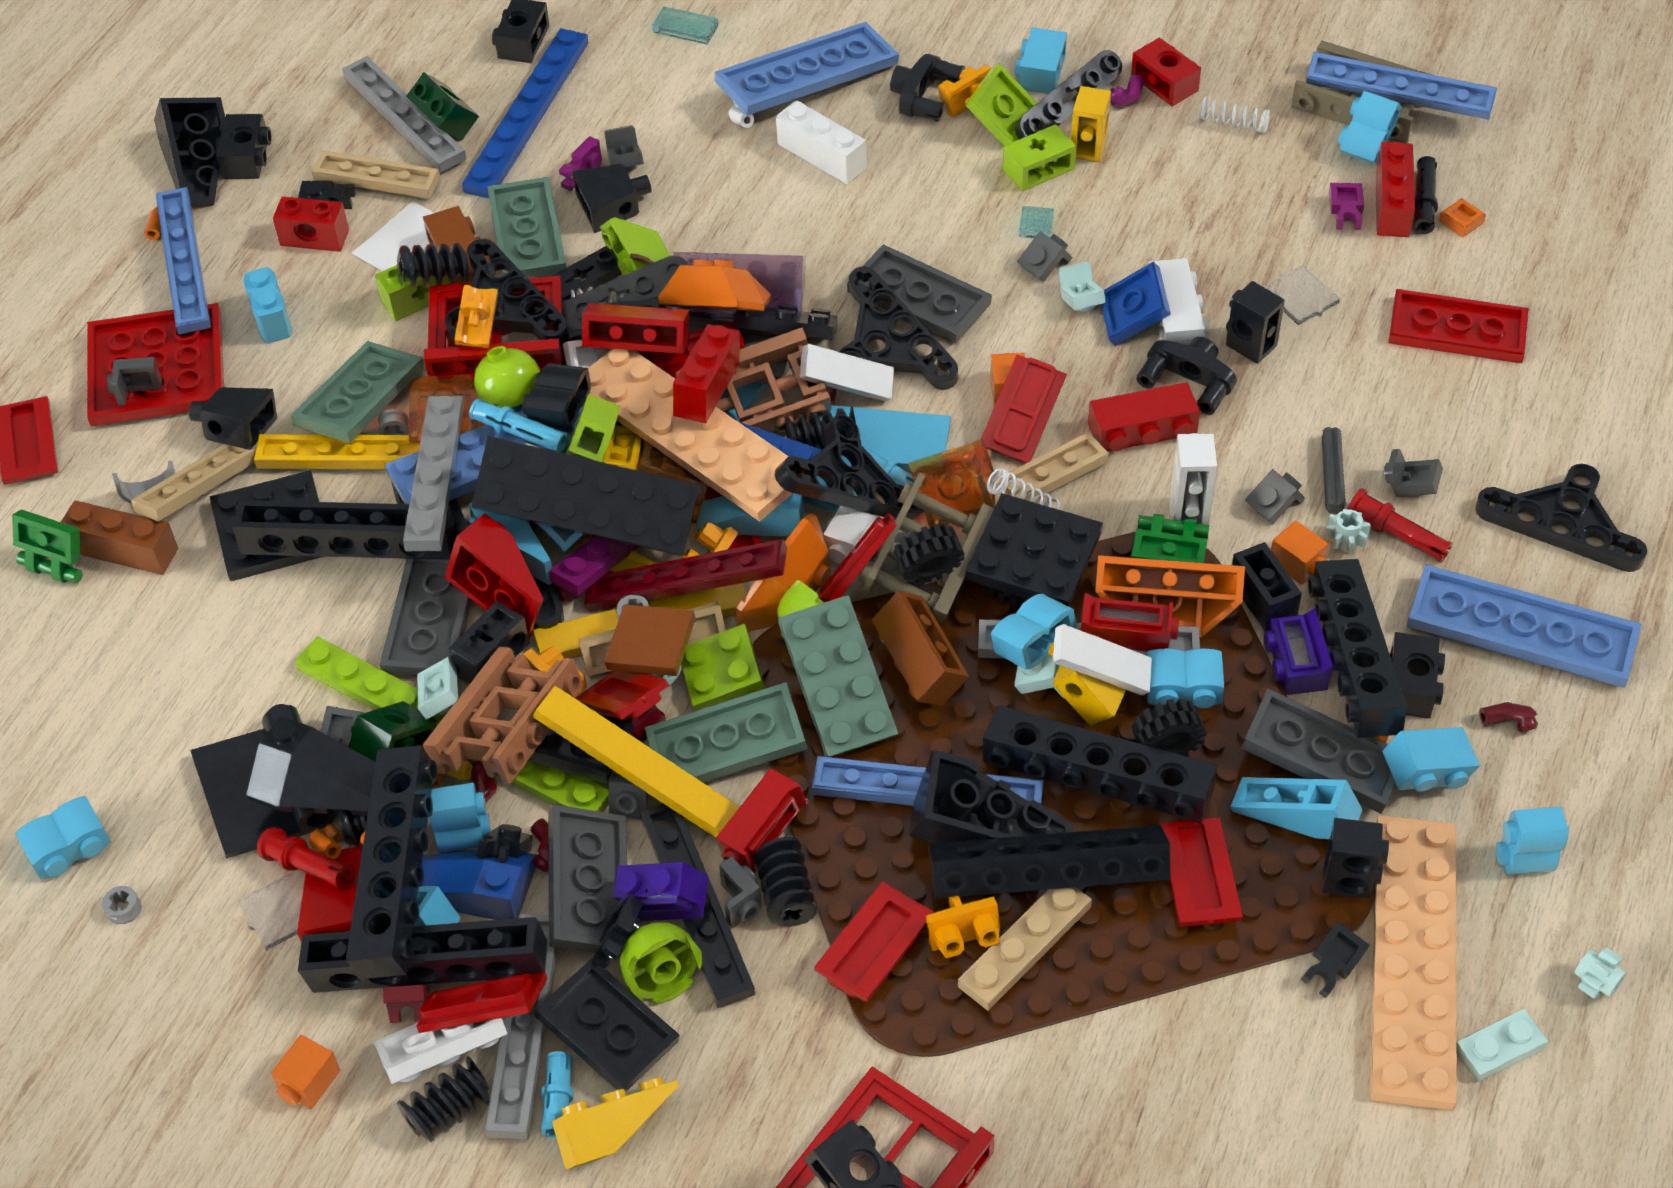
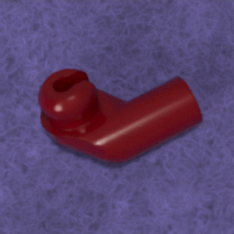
(482, 781)

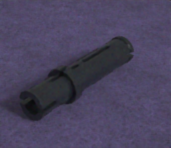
(1425, 200)

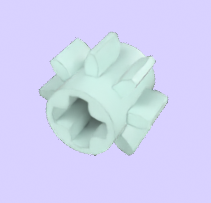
(1347, 530)
(1600, 972)

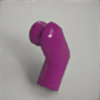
(1130, 95)

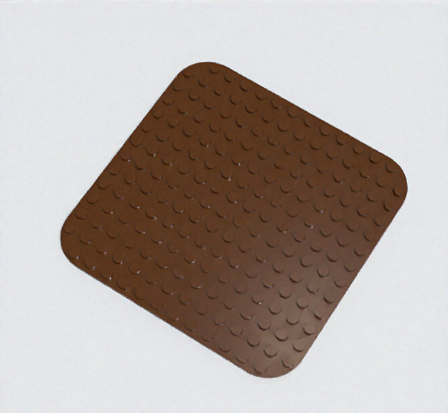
(1131, 935)

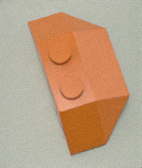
(714, 288)
(805, 561)
(1199, 591)

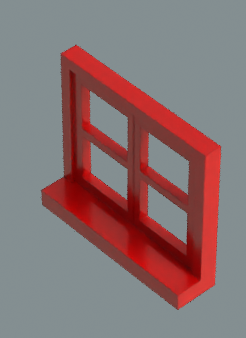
(452, 361)
(972, 1148)

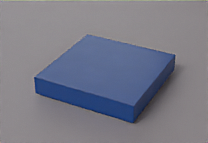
(1135, 303)

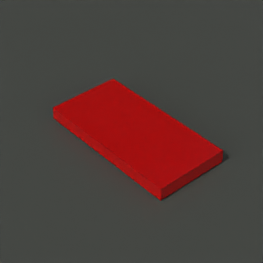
(1459, 325)

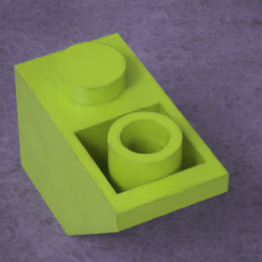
(632, 238)
(593, 429)

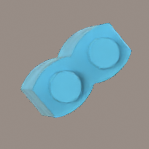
(1371, 124)
(267, 305)
(1031, 631)
(1186, 675)
(459, 817)
(63, 837)
(1532, 840)

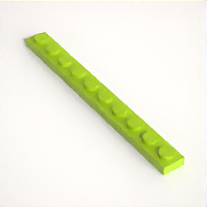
(379, 689)

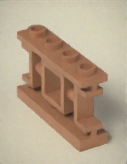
(755, 366)
(482, 703)

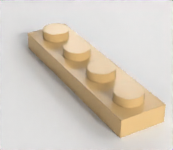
(376, 174)
(1059, 466)
(192, 482)
(595, 647)
(1023, 944)

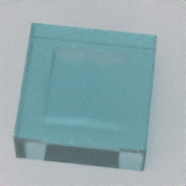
(1036, 220)

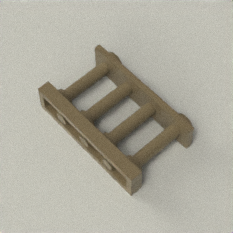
(1337, 105)
(972, 526)

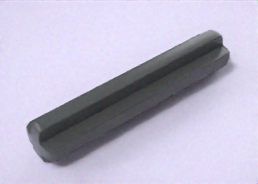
(1333, 470)

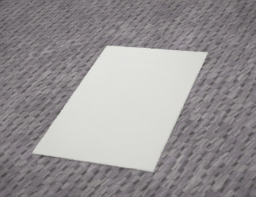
(403, 229)

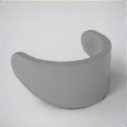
(128, 491)

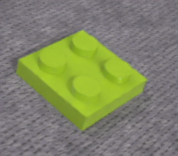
(1000, 103)
(721, 668)

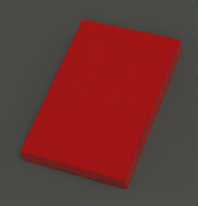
(325, 906)

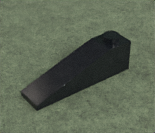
(189, 141)
(309, 770)
(966, 804)

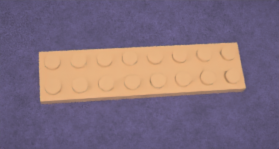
(717, 452)
(1415, 967)

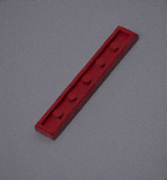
(689, 574)

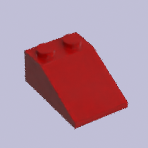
(492, 569)

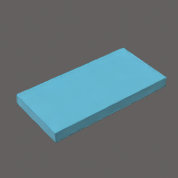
(899, 434)

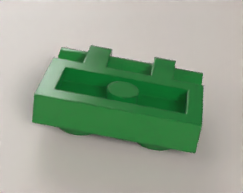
(44, 539)
(1170, 539)

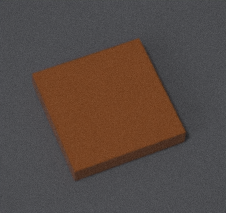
(650, 640)

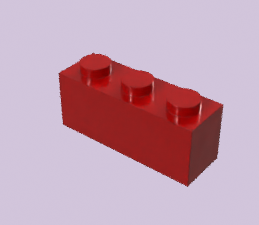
(1395, 189)
(635, 328)
(706, 373)
(1143, 417)

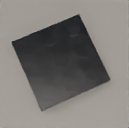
(224, 506)
(1033, 550)

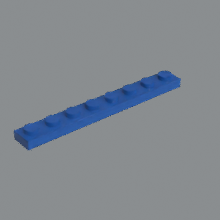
(525, 112)

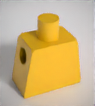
(1087, 695)

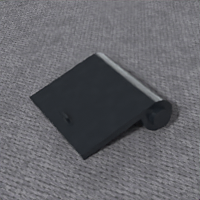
(225, 778)

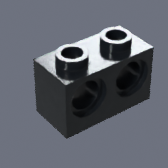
(493, 629)
(1354, 858)

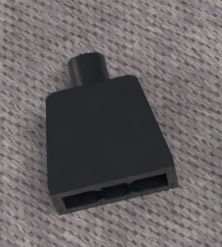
(609, 193)
(236, 415)

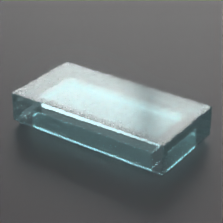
(685, 25)

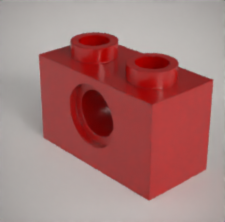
(1166, 71)
(311, 223)

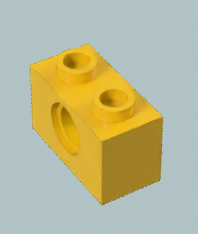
(1090, 123)

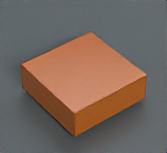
(1462, 217)

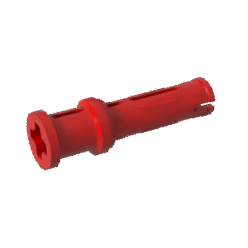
(1385, 518)
(294, 854)

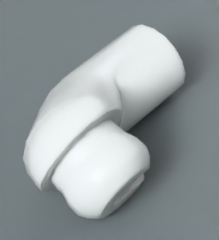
(739, 117)

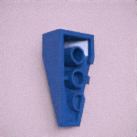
(481, 884)

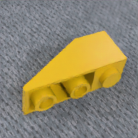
(602, 1129)

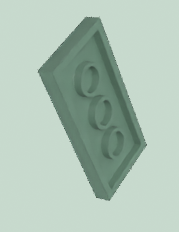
(527, 226)
(358, 391)
(837, 677)
(731, 734)

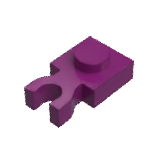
(584, 157)
(1347, 202)

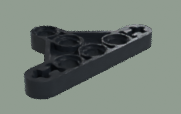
(511, 310)
(899, 347)
(865, 475)
(1548, 510)

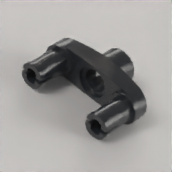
(914, 82)
(1192, 362)

